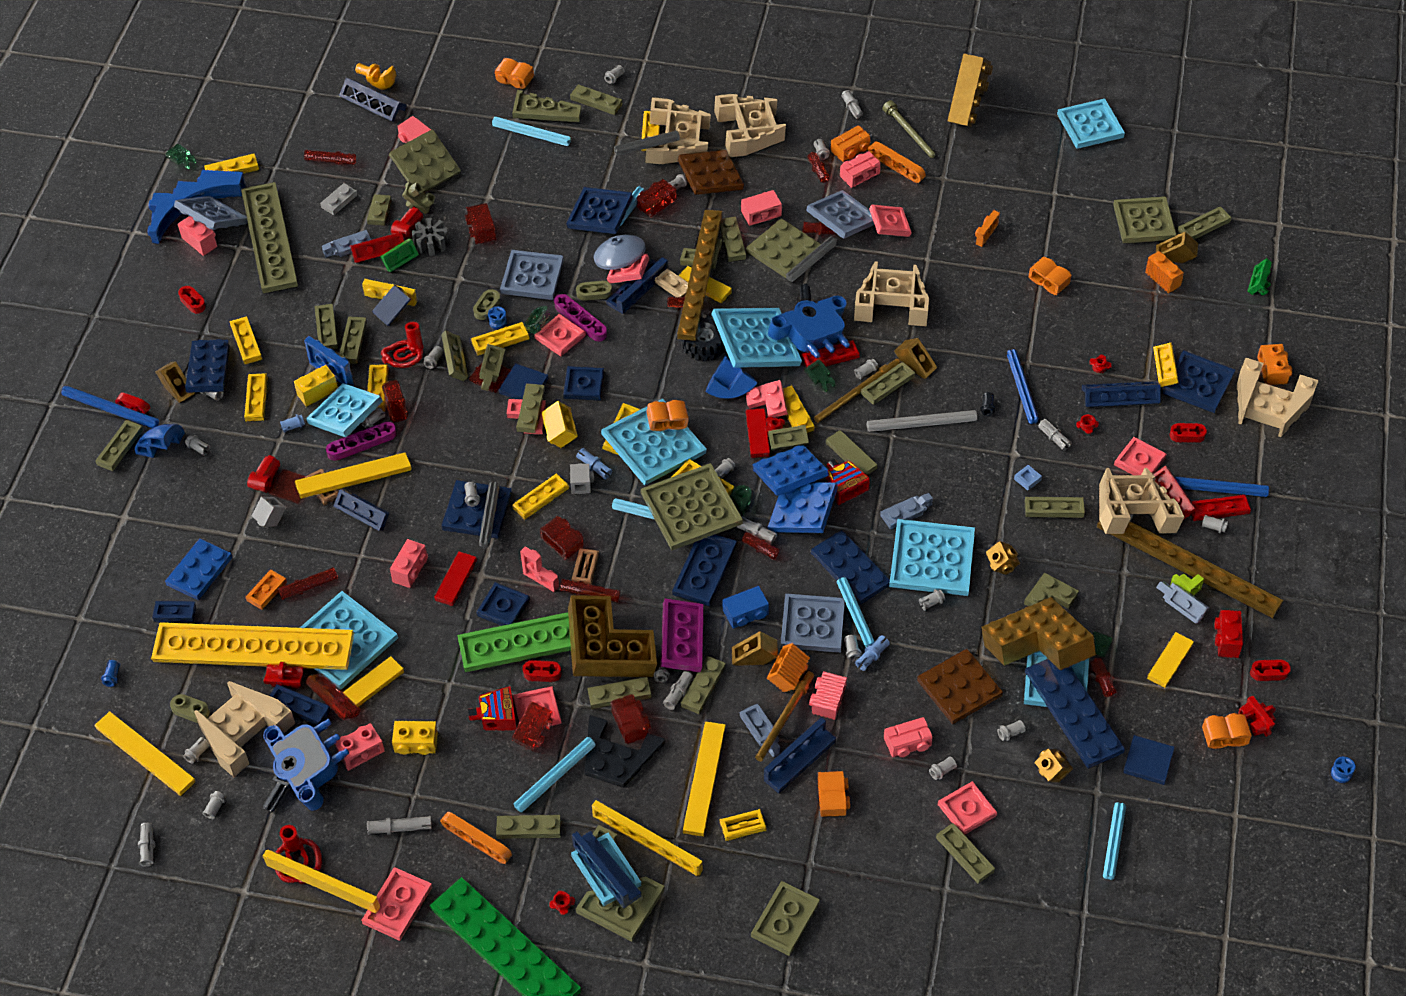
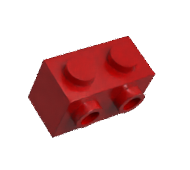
(1229, 633)

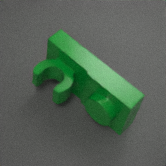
(399, 255)
(1259, 276)

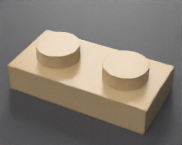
(672, 283)

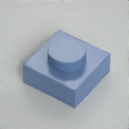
(1028, 477)

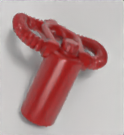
(414, 344)
(293, 843)

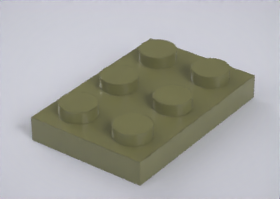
(785, 918)

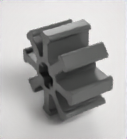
(430, 236)

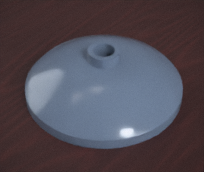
(619, 252)

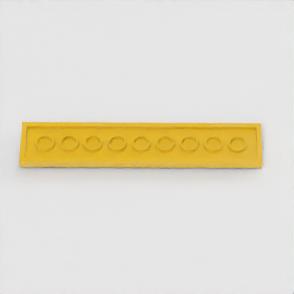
(253, 645)

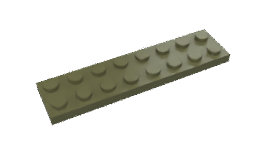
(269, 237)

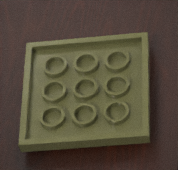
(691, 506)

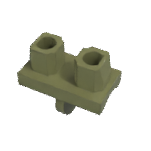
(415, 197)

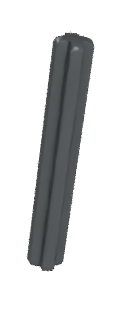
(646, 143)
(811, 259)
(489, 514)

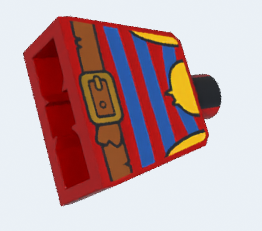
(849, 479)
(495, 710)

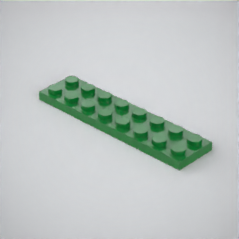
(501, 943)

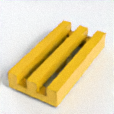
(743, 828)

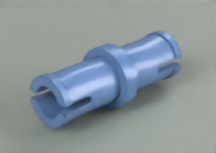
(594, 463)
(872, 653)

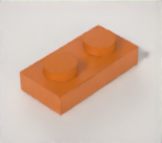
(989, 225)
(266, 589)

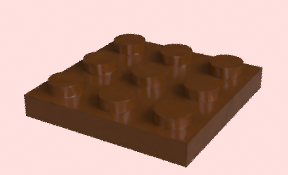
(710, 172)
(959, 686)

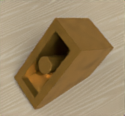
(1179, 248)
(916, 357)
(174, 381)
(755, 650)

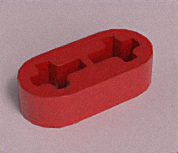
(189, 301)
(133, 403)
(1187, 432)
(1270, 670)
(542, 671)

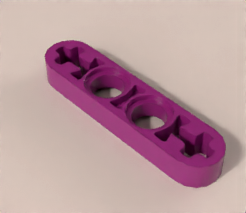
(580, 317)
(362, 443)

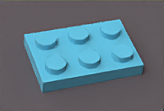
(599, 888)

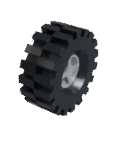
(707, 342)

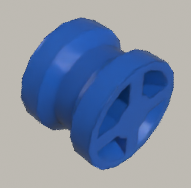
(497, 317)
(1346, 766)

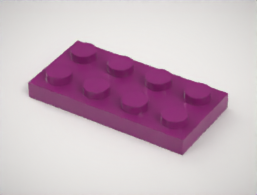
(682, 635)

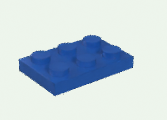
(321, 355)
(198, 569)

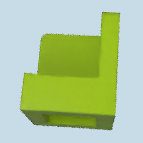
(1193, 585)

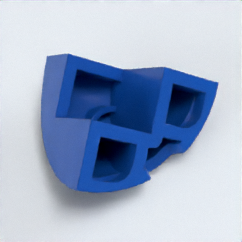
(730, 381)
(159, 437)

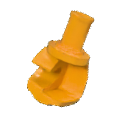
(375, 78)

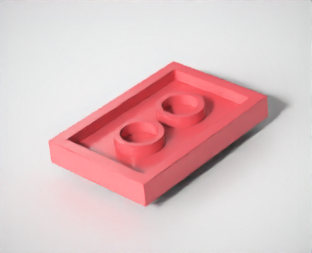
(399, 903)

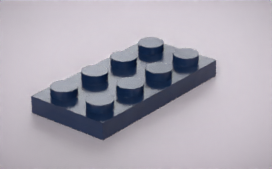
(207, 366)
(845, 559)
(704, 569)

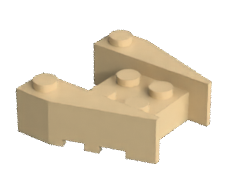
(678, 119)
(754, 120)
(892, 289)
(1270, 403)
(1136, 495)
(240, 721)

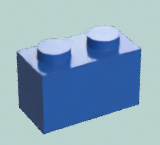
(745, 607)

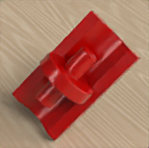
(283, 675)
(1261, 714)

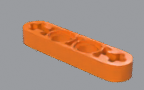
(911, 171)
(476, 837)

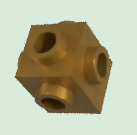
(1003, 558)
(1053, 765)

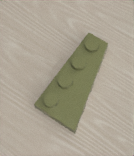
(544, 109)

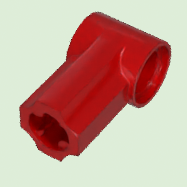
(407, 223)
(262, 478)

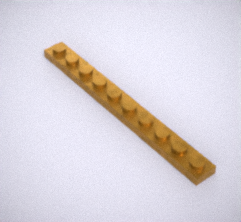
(699, 275)
(1193, 565)

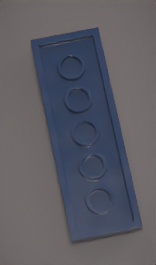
(1075, 713)

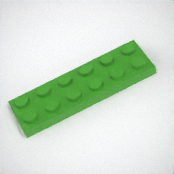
(515, 642)

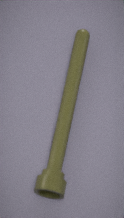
(891, 109)

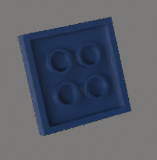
(599, 210)
(1200, 381)
(467, 519)

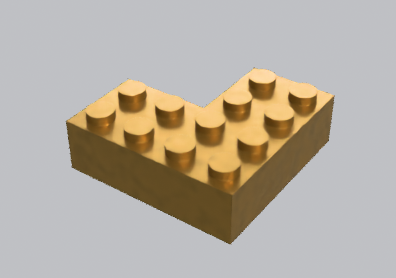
(970, 83)
(1039, 628)
(600, 648)

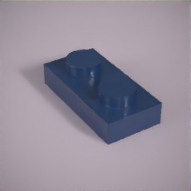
(174, 611)

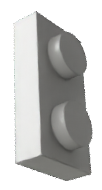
(338, 199)

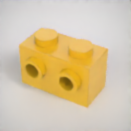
(315, 385)
(559, 424)
(414, 737)

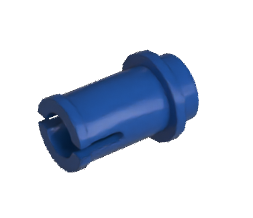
(111, 672)

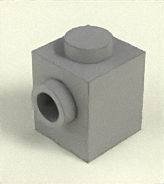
(581, 478)
(268, 511)

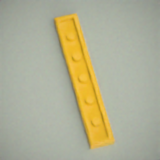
(353, 475)
(145, 753)
(704, 779)
(647, 838)
(321, 881)

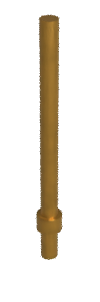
(854, 392)
(801, 689)

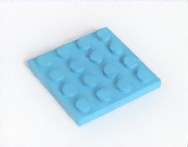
(747, 338)
(651, 452)
(932, 557)
(369, 639)

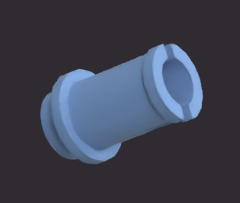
(292, 423)

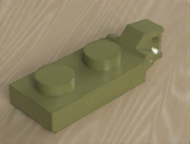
(491, 365)

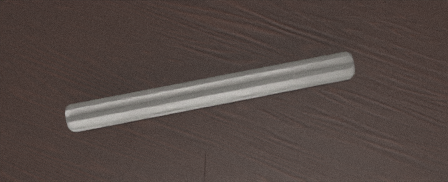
(922, 420)

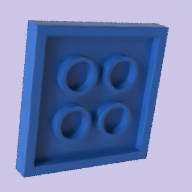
(790, 470)
(803, 509)

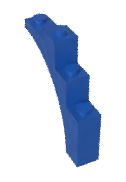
(210, 183)

